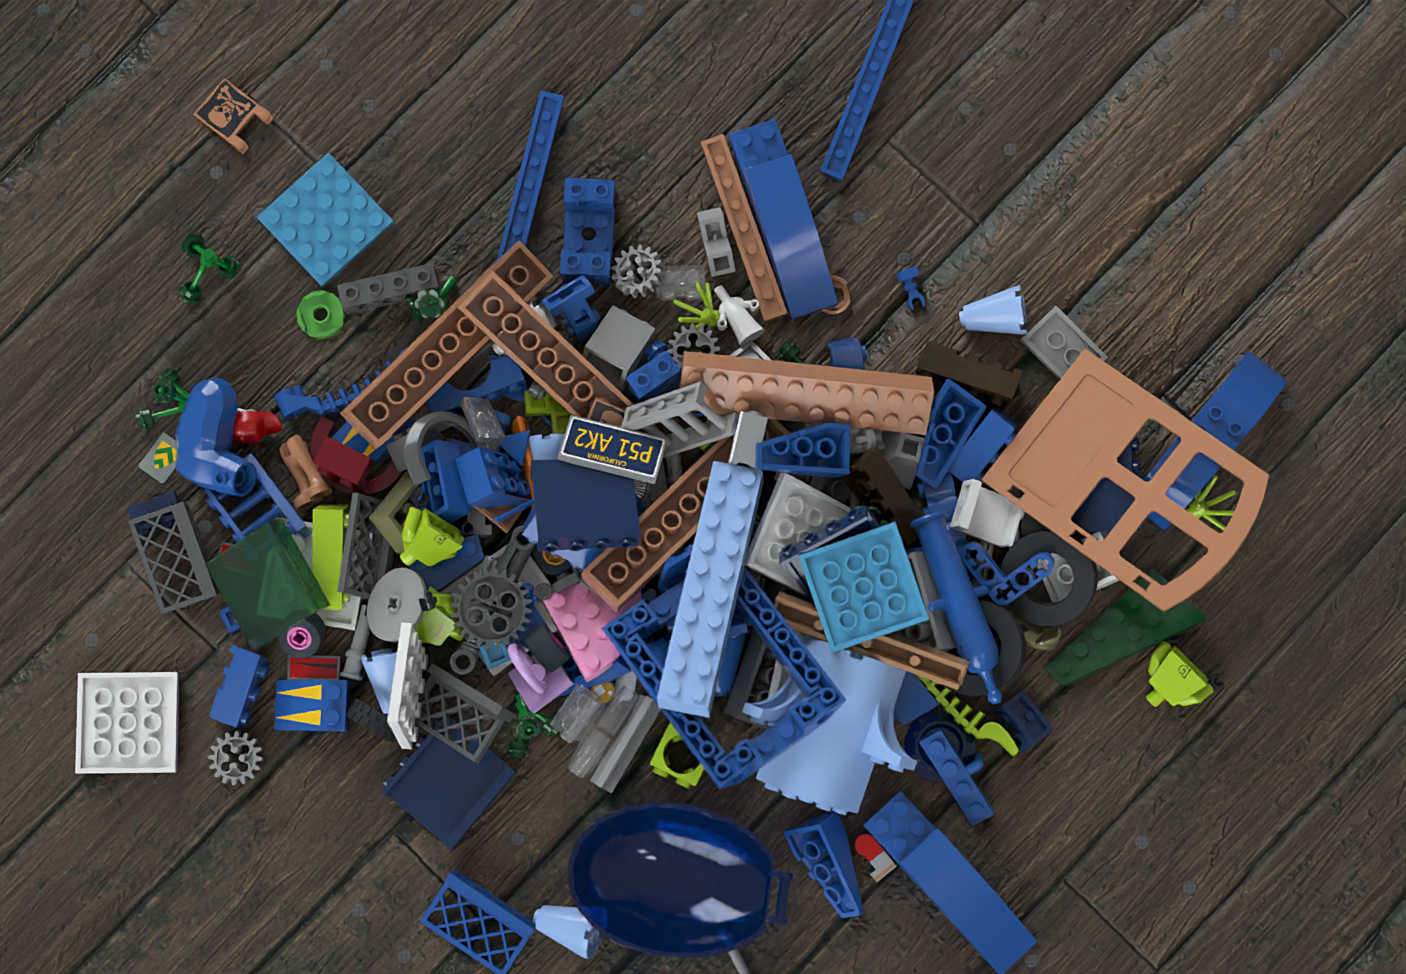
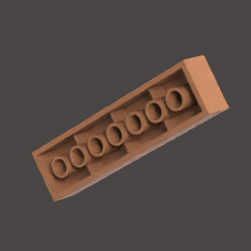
(537, 346)

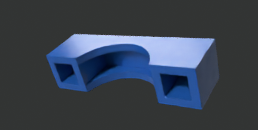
(503, 377)

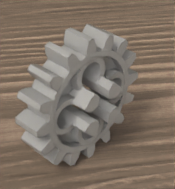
(631, 283)
(683, 341)
(235, 772)

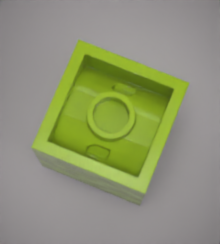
(661, 761)

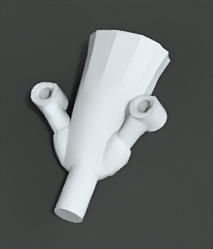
(739, 319)

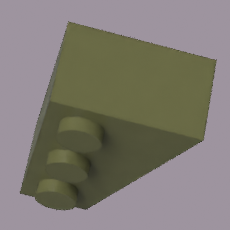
(393, 510)

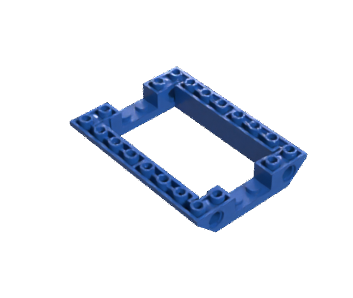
(804, 717)

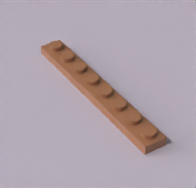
(744, 228)

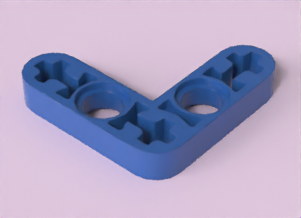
(1000, 579)

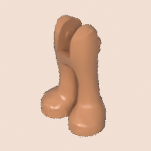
(300, 464)

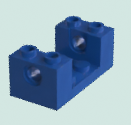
(588, 206)

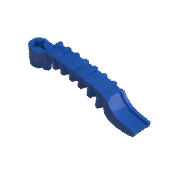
(294, 402)

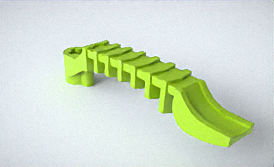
(988, 731)

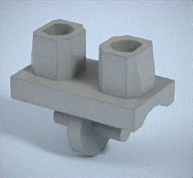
(865, 439)

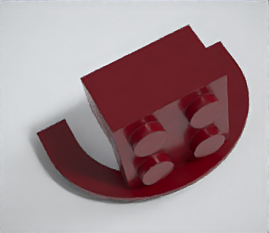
(344, 466)

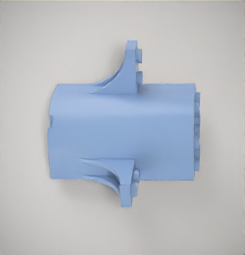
(839, 756)

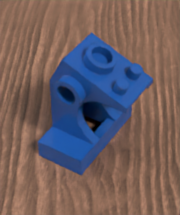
(571, 301)

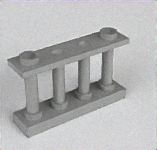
(680, 403)

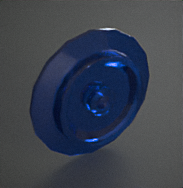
(927, 724)

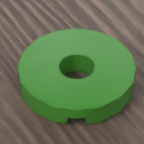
(321, 329)

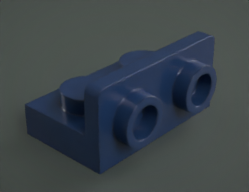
(151, 506)
(1023, 721)

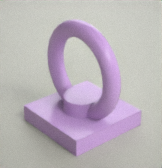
(533, 681)

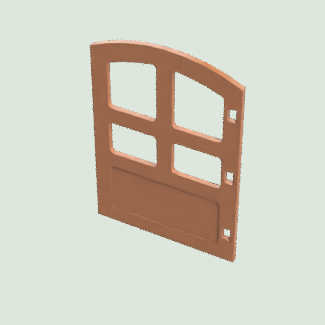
(1076, 444)

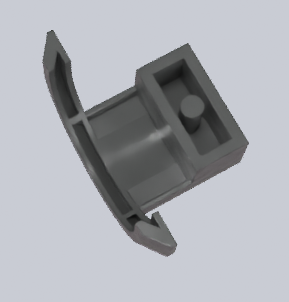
(407, 446)

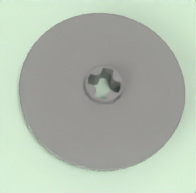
(394, 602)

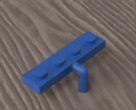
(958, 776)

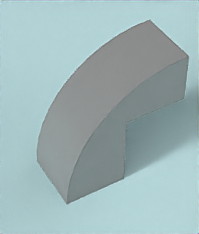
(716, 242)

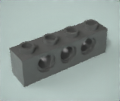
(387, 288)

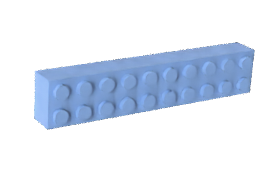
(710, 589)

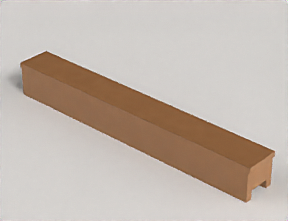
(886, 648)

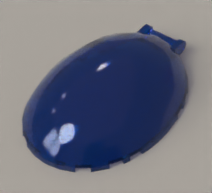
(675, 880)

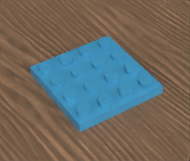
(325, 220)
(863, 587)

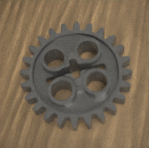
(483, 628)

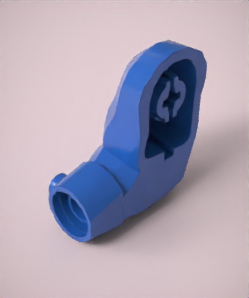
(206, 438)

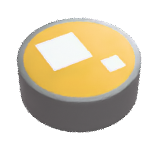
(604, 691)

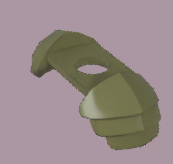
(1036, 637)

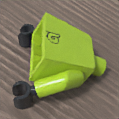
(429, 536)
(436, 621)
(1177, 677)

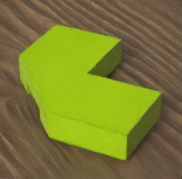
(547, 406)

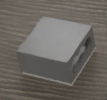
(748, 432)

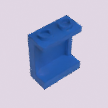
(654, 378)

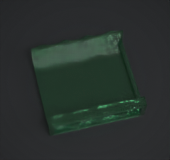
(267, 583)

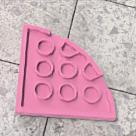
(579, 620)

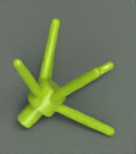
(708, 316)
(1201, 507)

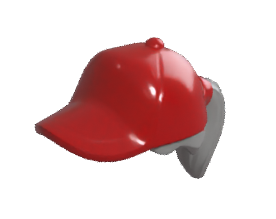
(253, 426)

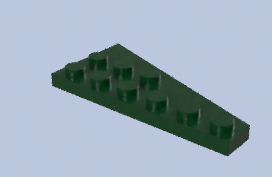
(1121, 632)

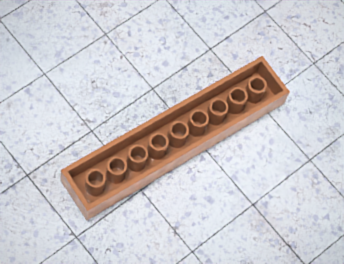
(435, 355)
(812, 392)
(663, 530)

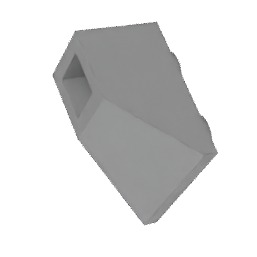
(902, 454)

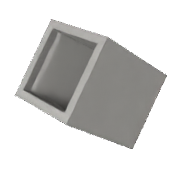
(618, 346)

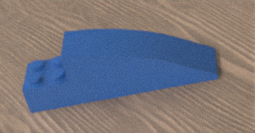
(783, 218)
(950, 882)

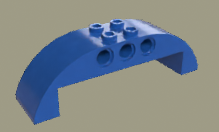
(1227, 417)

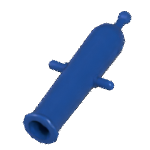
(958, 599)

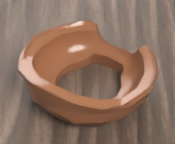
(839, 283)

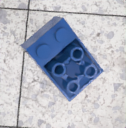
(492, 479)

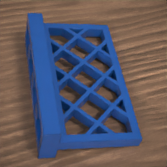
(485, 902)

